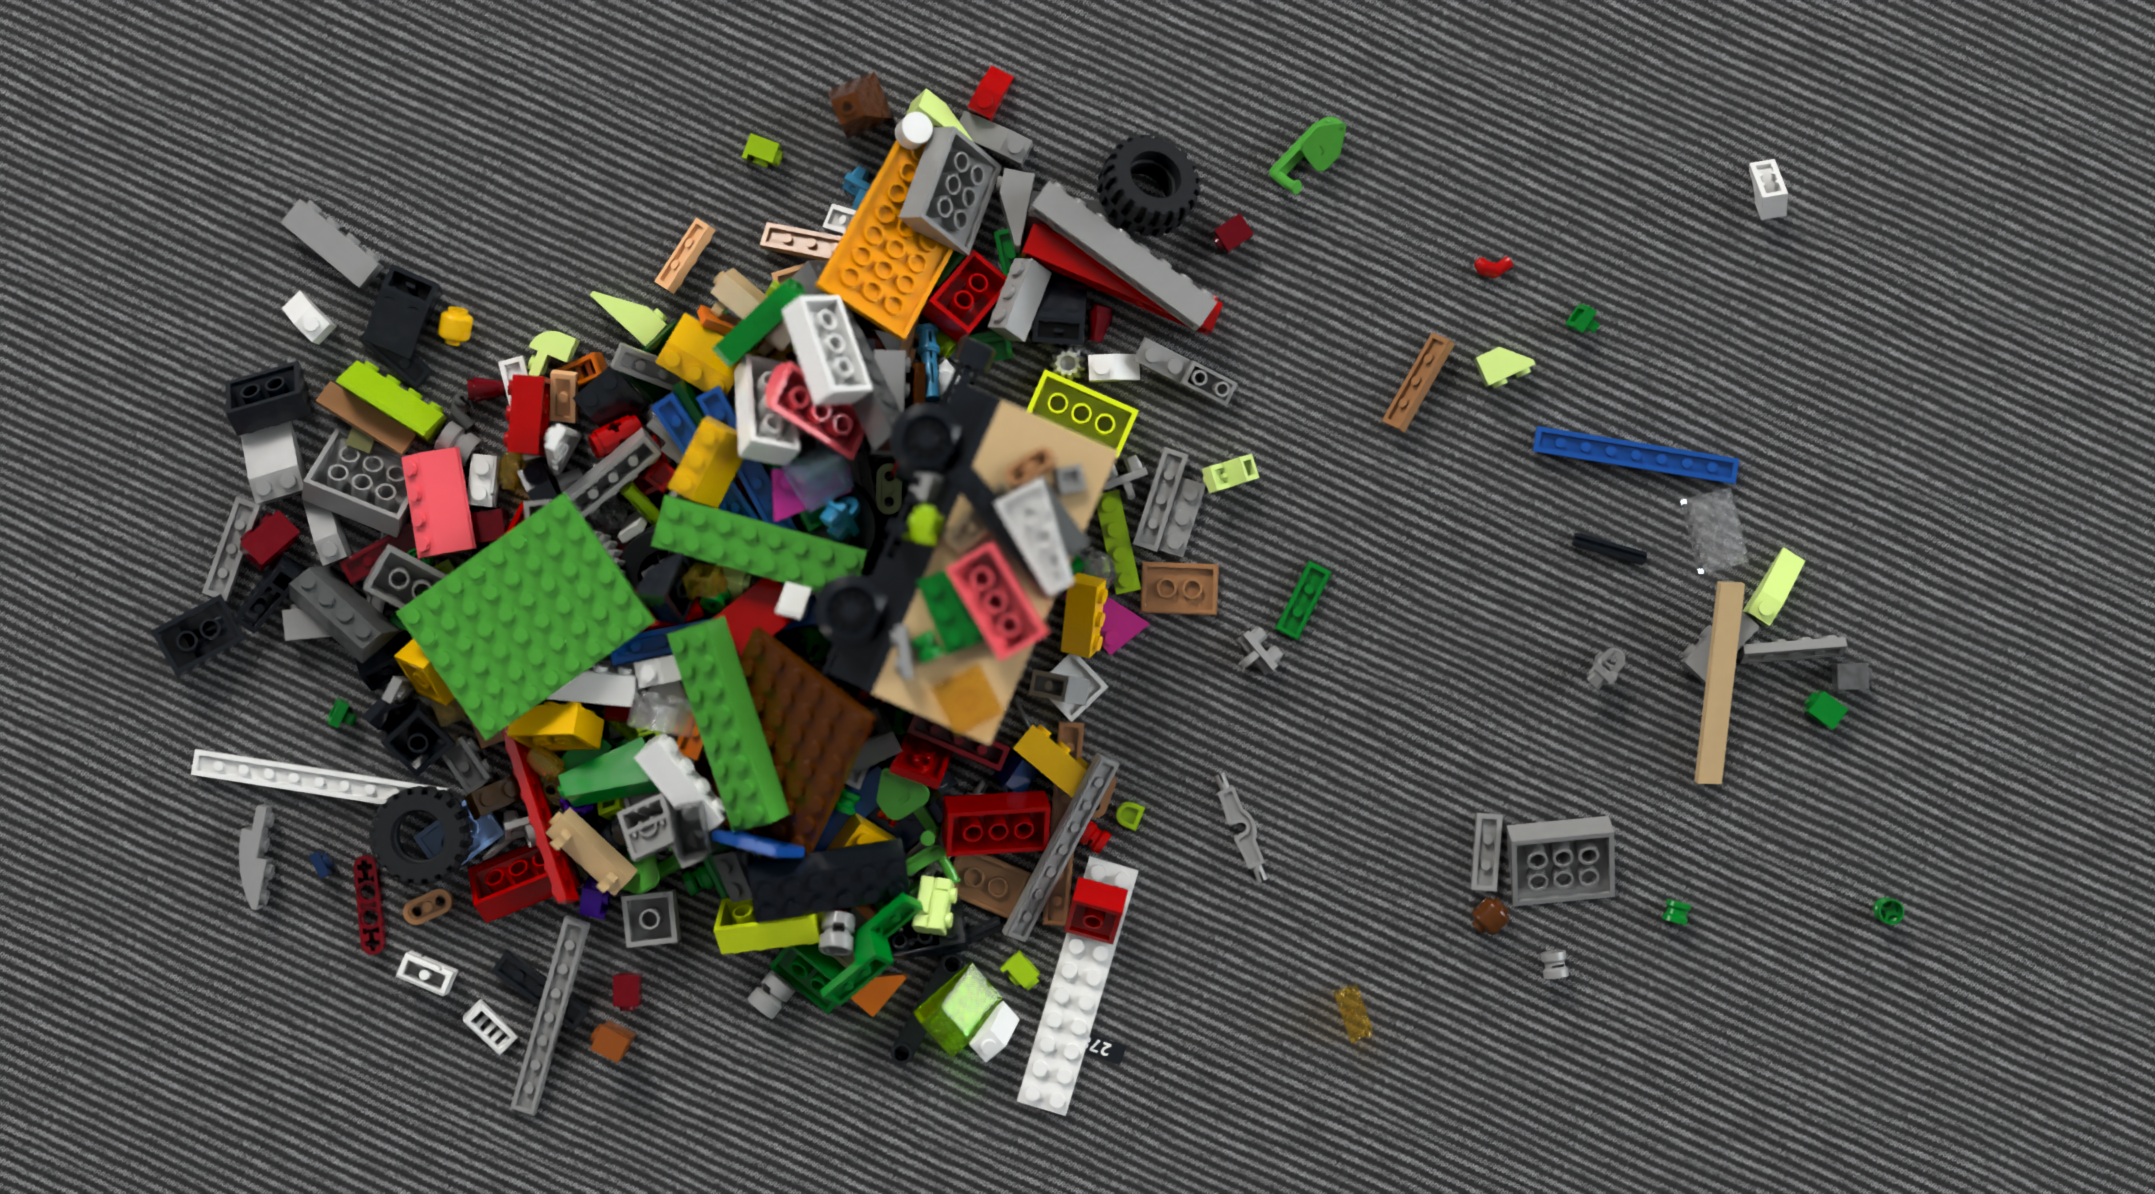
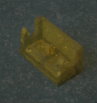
(1353, 1013)

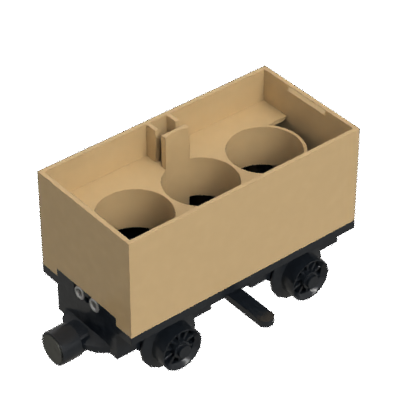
(930, 438)

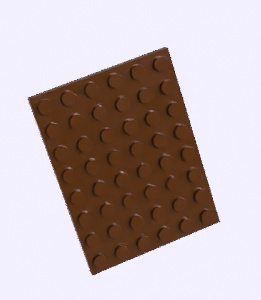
(810, 734)

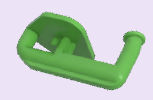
(1319, 145)
(903, 796)
(922, 859)
(650, 872)

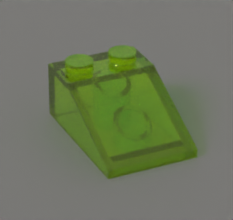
(959, 1009)

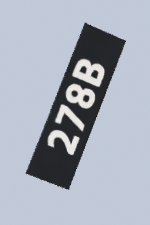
(1105, 1049)

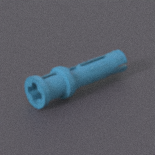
(928, 352)

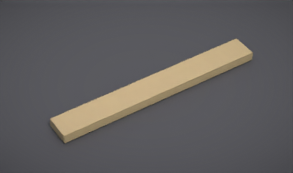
(1719, 682)

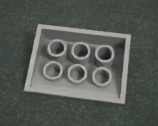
(950, 189)
(893, 366)
(359, 484)
(1561, 860)

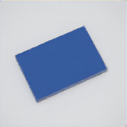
(758, 843)

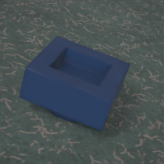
(322, 863)

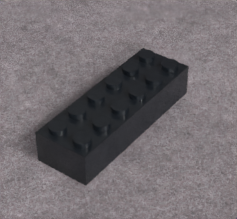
(828, 880)

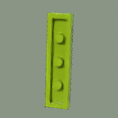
(1118, 541)

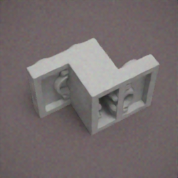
(646, 824)

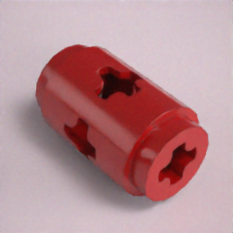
(605, 441)

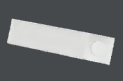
(657, 671)

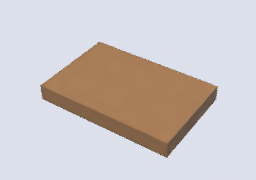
(1179, 588)
(990, 882)

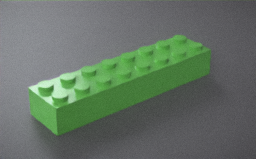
(754, 545)
(728, 724)

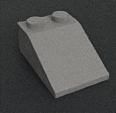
(273, 463)

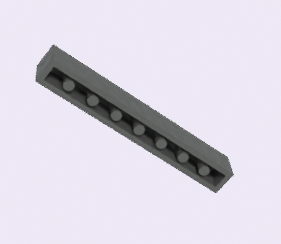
(878, 408)

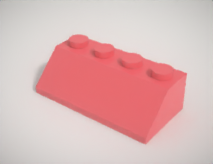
(831, 424)
(438, 502)
(997, 600)

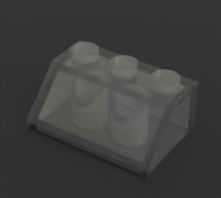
(1714, 531)

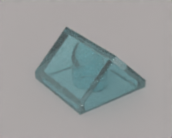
(819, 476)

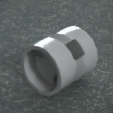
(455, 436)
(837, 930)
(771, 994)

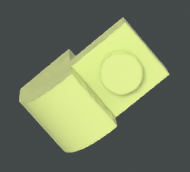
(550, 345)
(1230, 473)

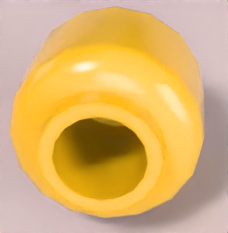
(455, 325)

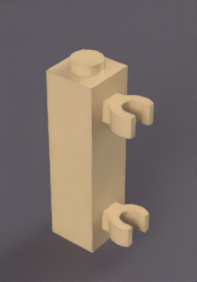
(742, 297)
(590, 851)

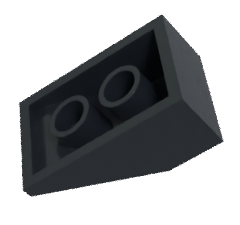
(198, 635)

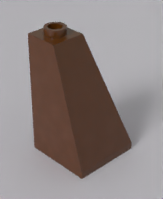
(860, 105)

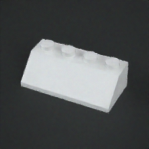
(679, 780)

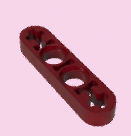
(374, 904)

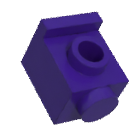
(593, 901)

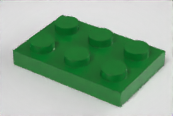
(949, 613)

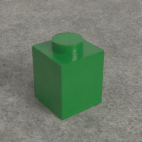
(1824, 709)

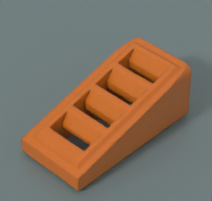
(593, 362)

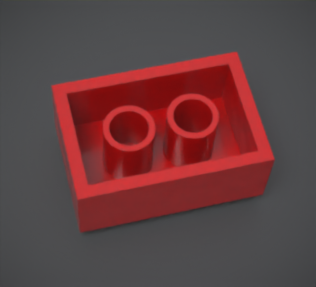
(965, 297)
(527, 415)

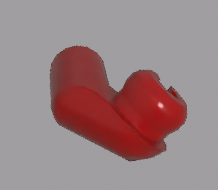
(1491, 269)

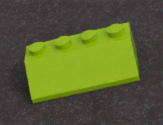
(393, 400)

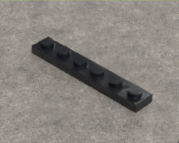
(982, 500)

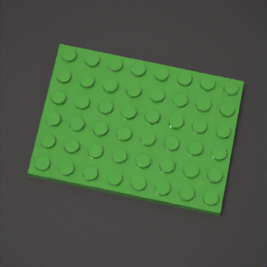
(525, 616)

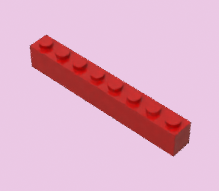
(1065, 258)

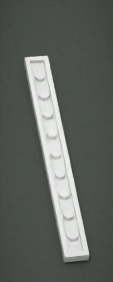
(297, 777)

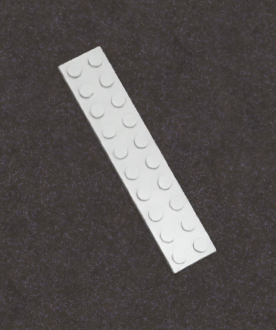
(1072, 1005)

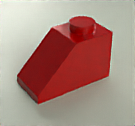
(990, 93)

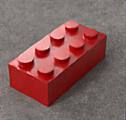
(995, 823)

